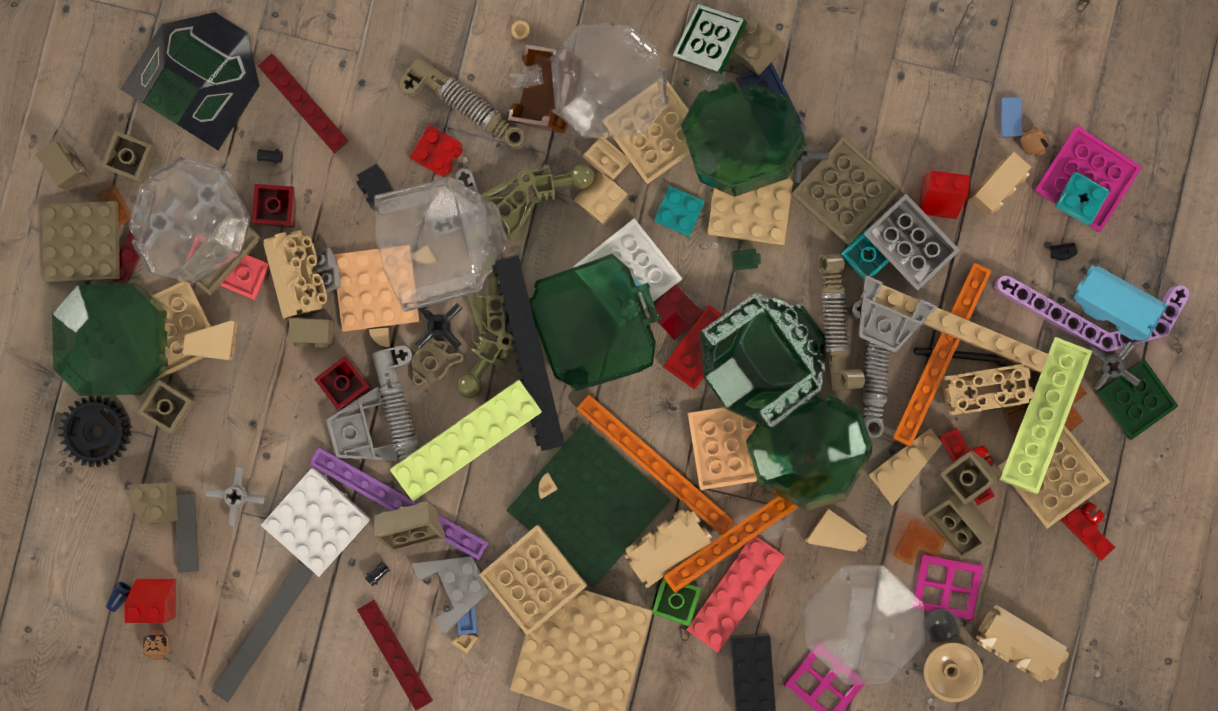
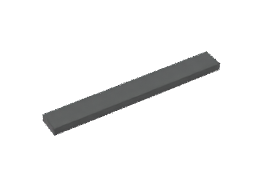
(263, 631)

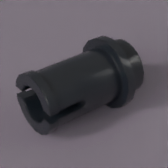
(270, 155)
(377, 574)

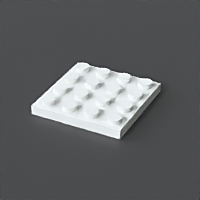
(641, 256)
(315, 521)

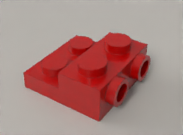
(436, 151)

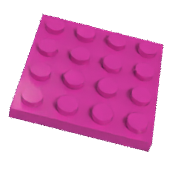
(1095, 161)

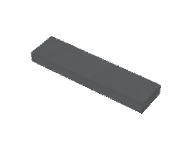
(186, 533)

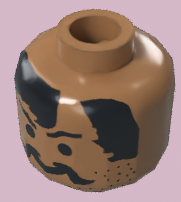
(1034, 141)
(156, 645)

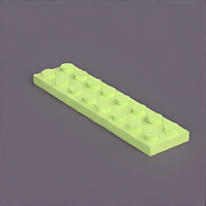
(1045, 416)
(465, 440)

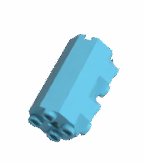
(1119, 302)

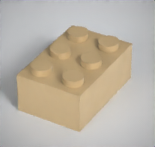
(1000, 184)

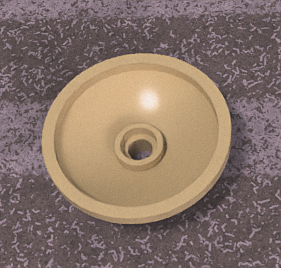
(965, 677)

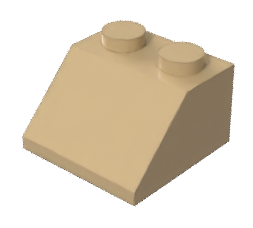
(601, 198)

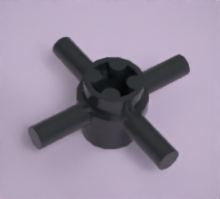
(432, 319)

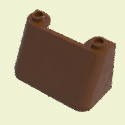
(537, 102)

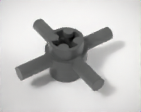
(804, 159)
(1107, 371)

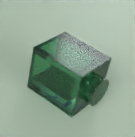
(745, 260)

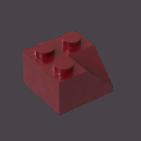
(274, 206)
(676, 311)
(342, 383)

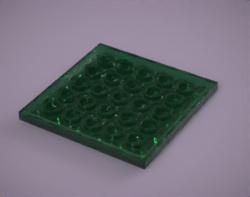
(597, 505)

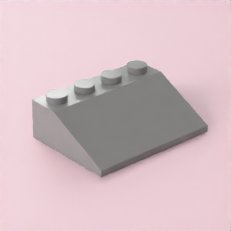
(911, 242)

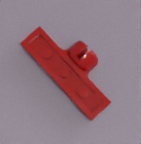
(957, 447)
(1085, 529)

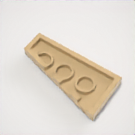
(901, 468)

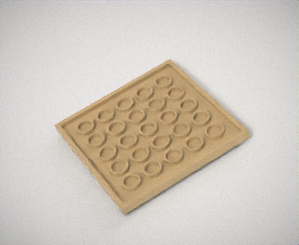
(584, 654)

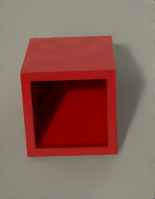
(943, 193)
(151, 601)

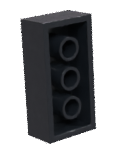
(752, 672)

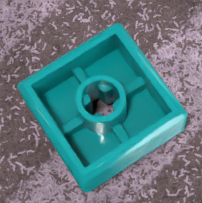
(1070, 202)
(854, 257)

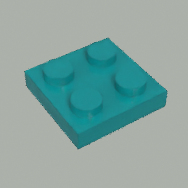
(679, 211)

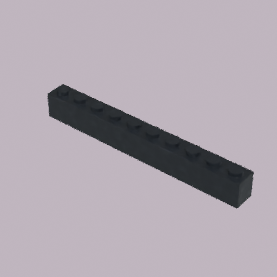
(529, 350)

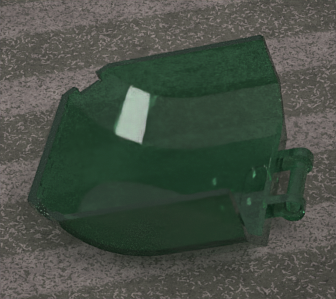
(594, 322)

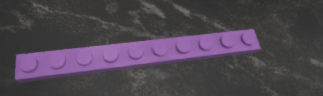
(392, 499)

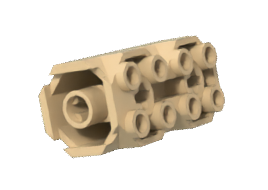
(291, 268)
(987, 389)
(667, 547)
(1022, 644)

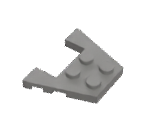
(884, 325)
(351, 432)
(461, 583)

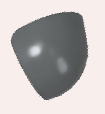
(941, 625)

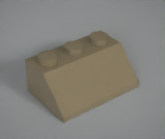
(960, 525)
(408, 526)

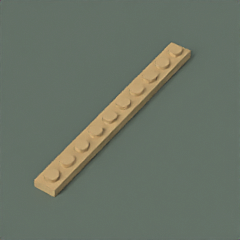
(966, 330)

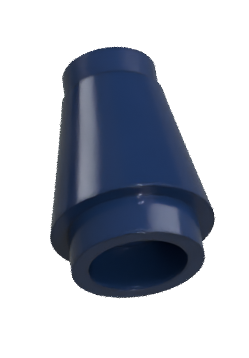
(118, 596)

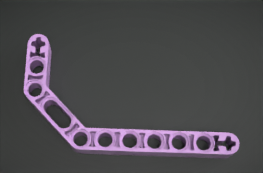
(1082, 324)

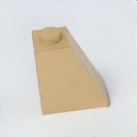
(212, 342)
(836, 533)

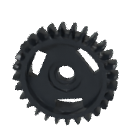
(84, 441)

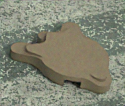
(433, 362)

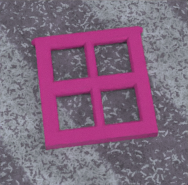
(947, 586)
(824, 683)

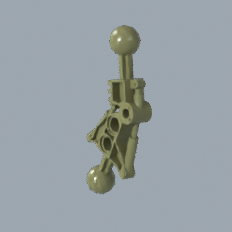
(543, 184)
(487, 350)

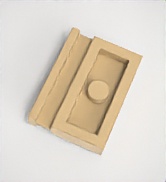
(606, 158)

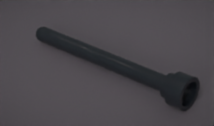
(1002, 362)

